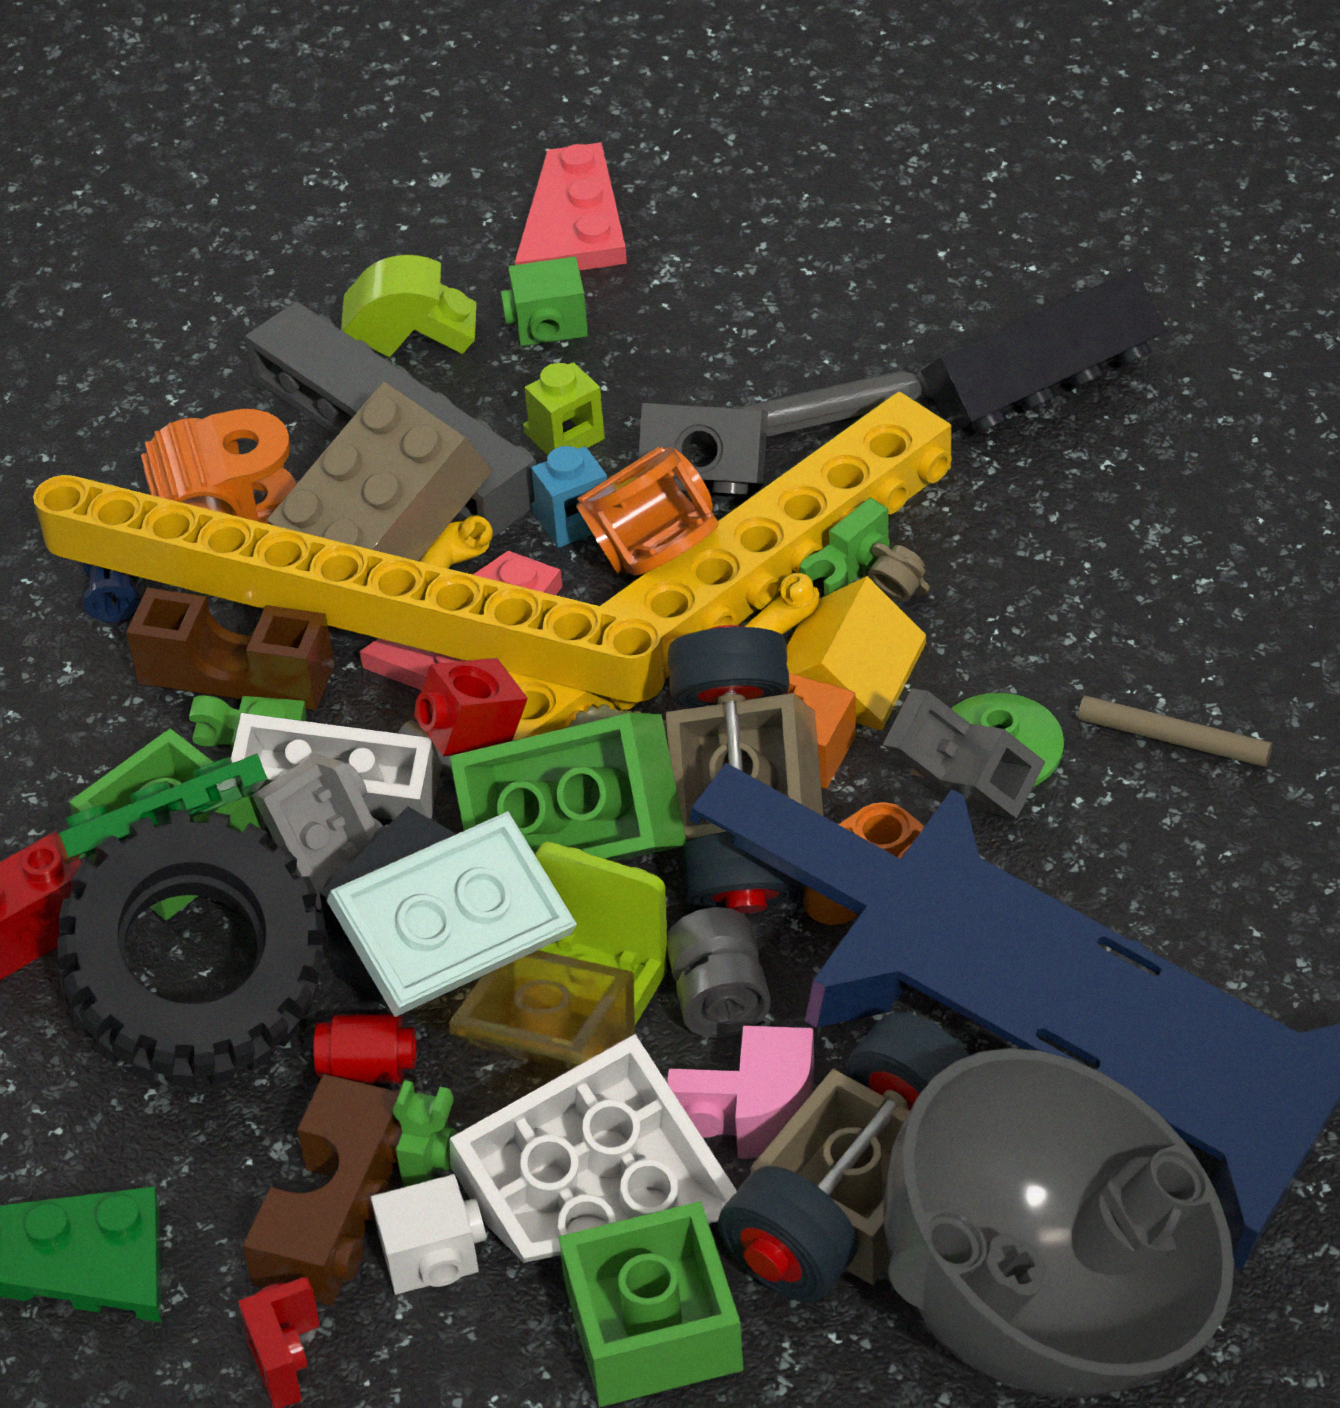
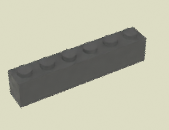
(334, 375)

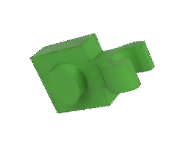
(849, 547)
(219, 722)
(425, 1133)

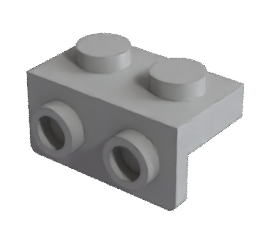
(318, 816)

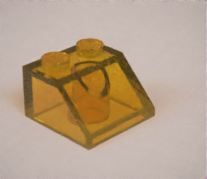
(549, 1009)

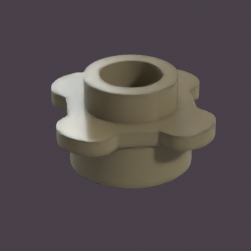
(898, 571)

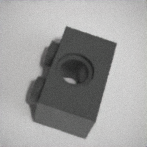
(737, 432)

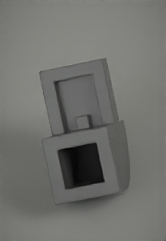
(973, 759)

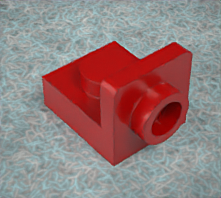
(272, 1328)

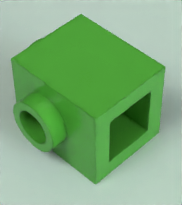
(545, 301)

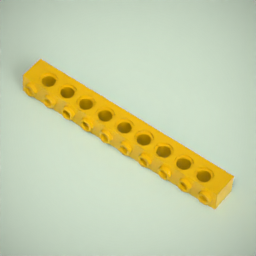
(765, 539)

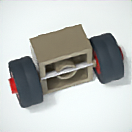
(741, 717)
(824, 1177)

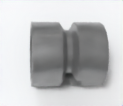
(717, 972)

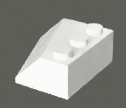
(587, 1155)

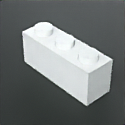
(394, 766)

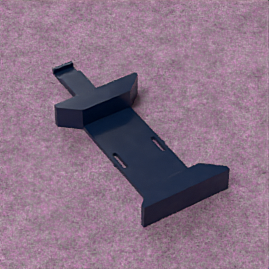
(1037, 969)

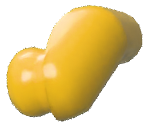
(460, 542)
(794, 604)

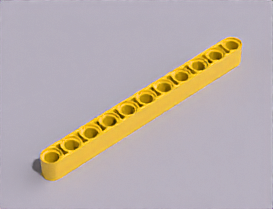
(354, 587)

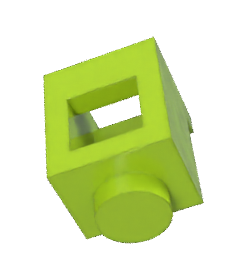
(562, 395)

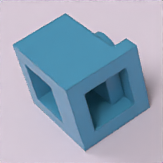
(557, 485)

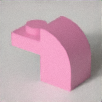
(758, 1098)

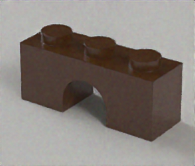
(185, 649)
(320, 1233)

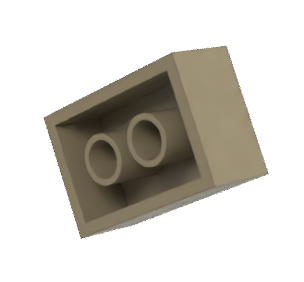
(386, 480)

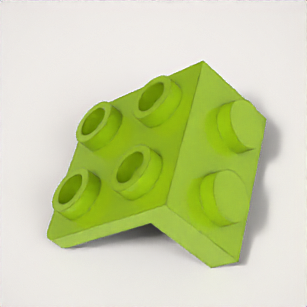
(616, 916)

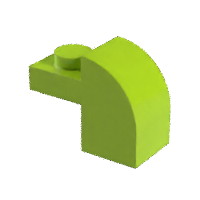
(407, 296)

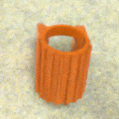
(202, 466)
(645, 516)

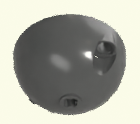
(1012, 1236)

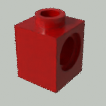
(469, 705)

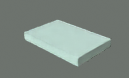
(451, 913)

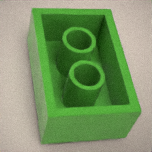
(581, 787)

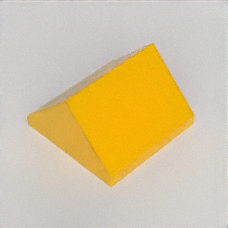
(860, 646)

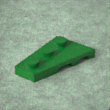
(210, 789)
(85, 1251)

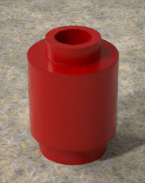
(365, 1048)

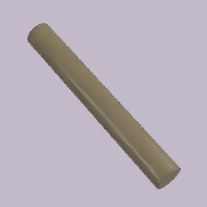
(1175, 731)

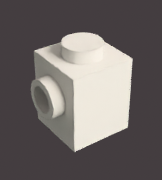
(428, 1233)

